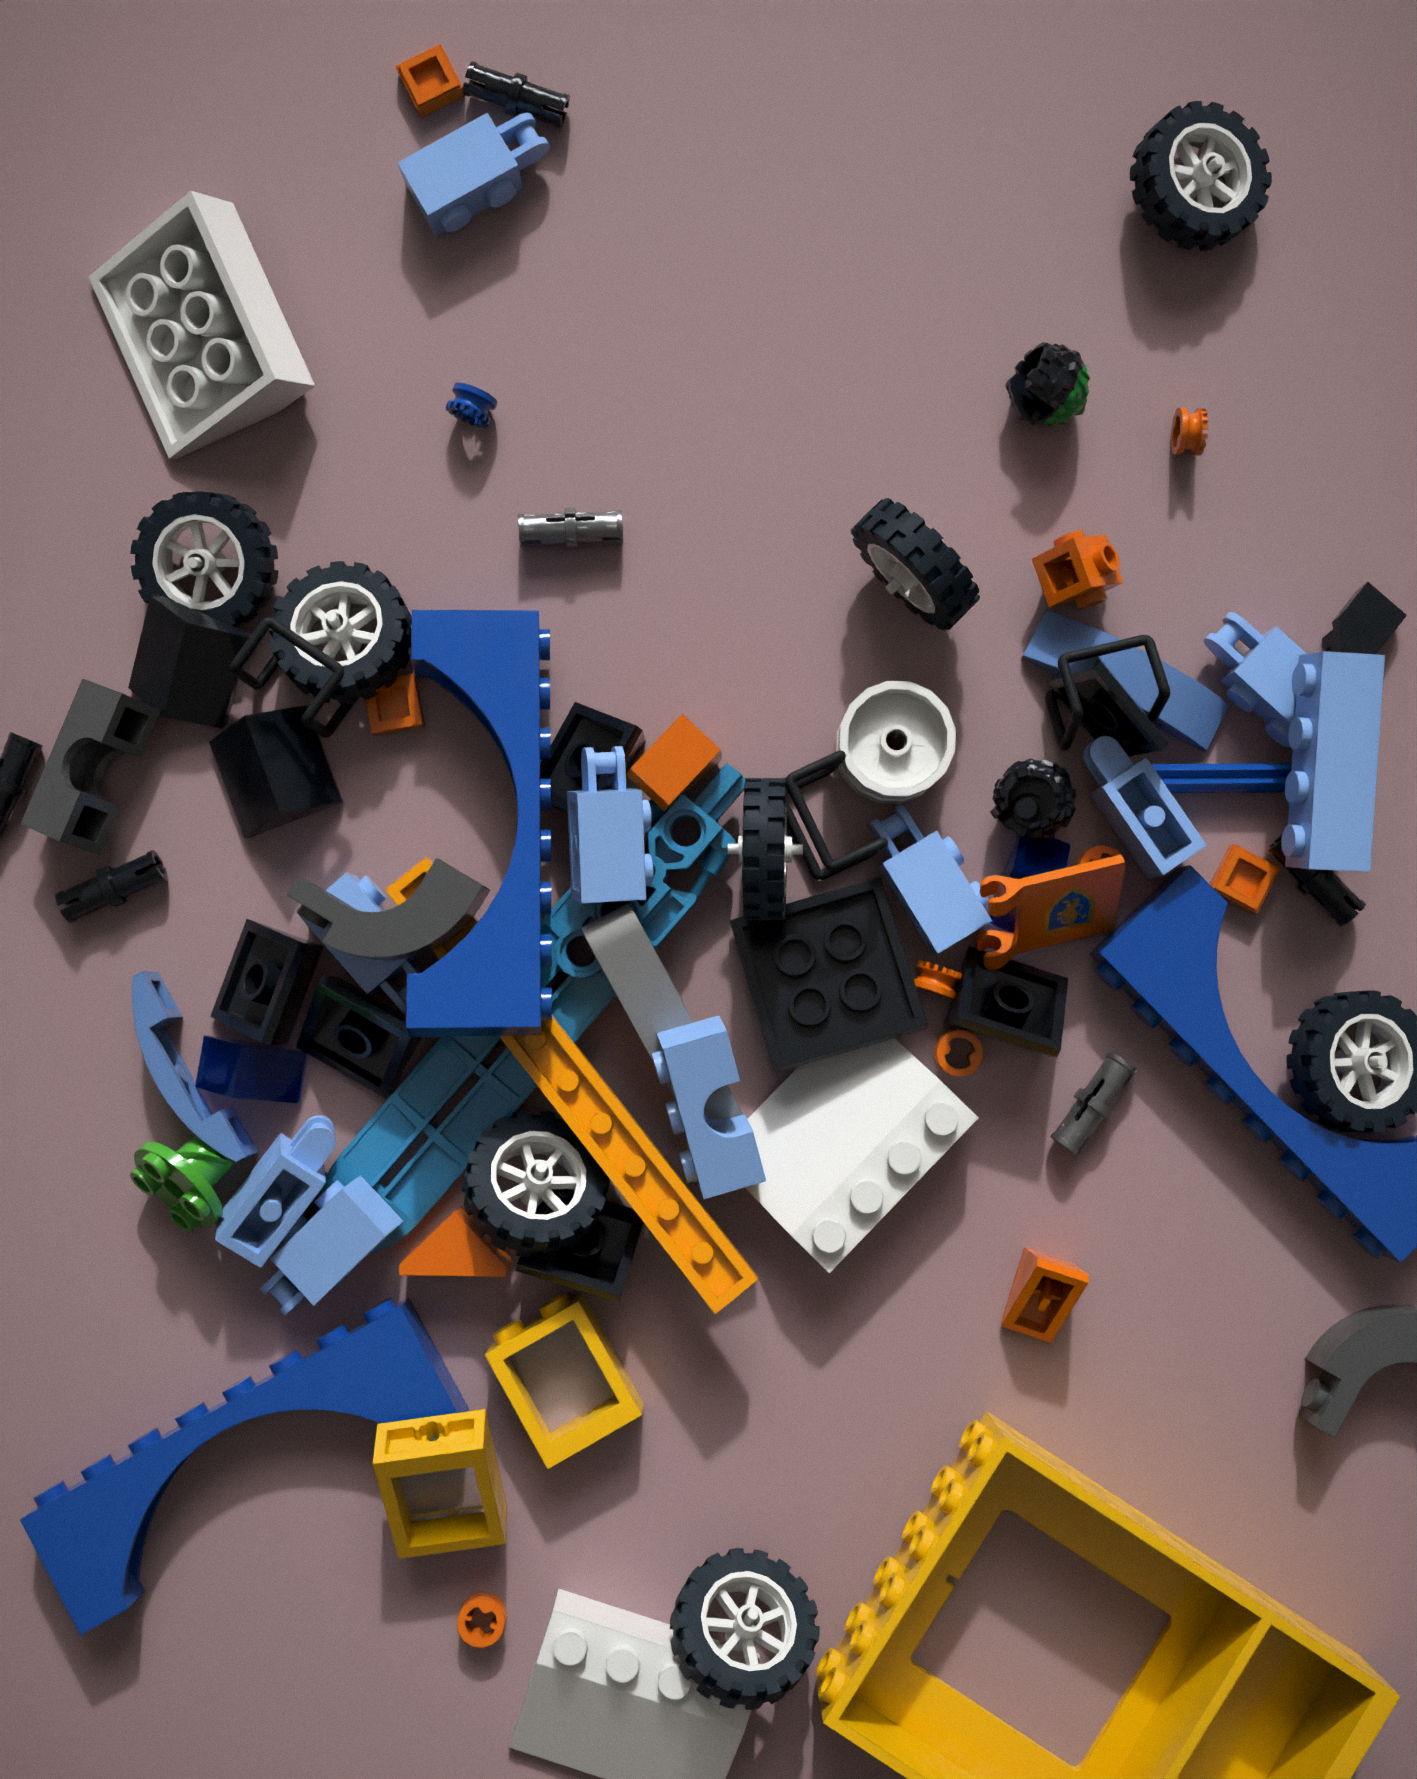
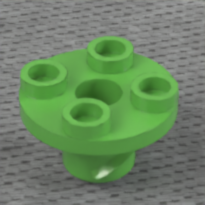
(183, 1180)

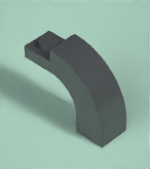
(415, 927)
(1351, 1355)

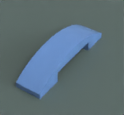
(1191, 710)
(152, 1012)

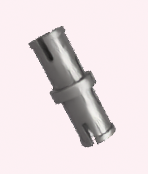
(570, 528)
(1094, 1103)

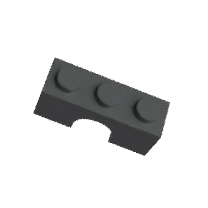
(69, 792)

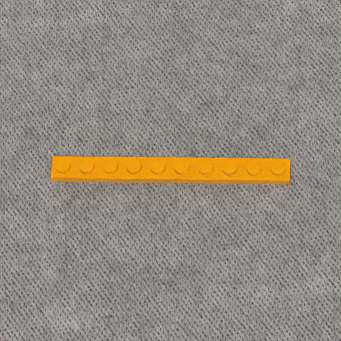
(619, 1146)

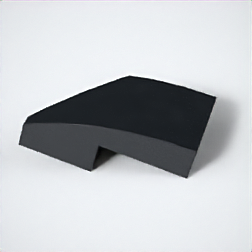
(1363, 623)

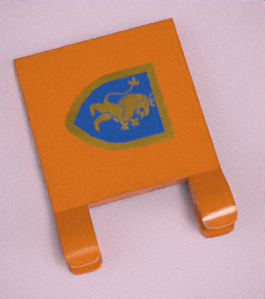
(1051, 907)

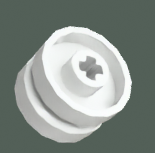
(900, 711)

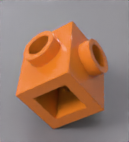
(1078, 570)

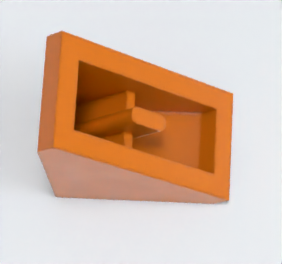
(674, 762)
(457, 1250)
(1042, 1294)

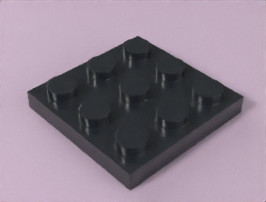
(829, 975)

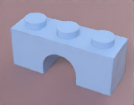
(720, 1151)

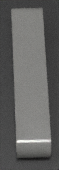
(646, 989)

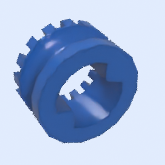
(471, 404)

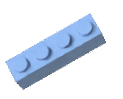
(1333, 761)

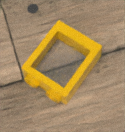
(563, 1378)
(440, 1490)

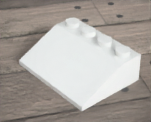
(200, 325)
(850, 1142)
(617, 1704)

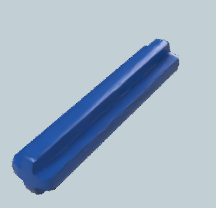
(1224, 777)

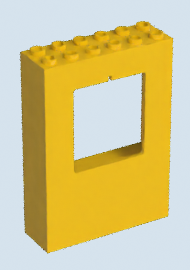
(1221, 1694)

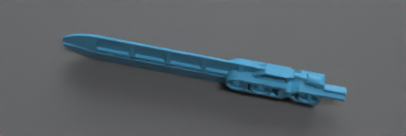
(574, 1006)

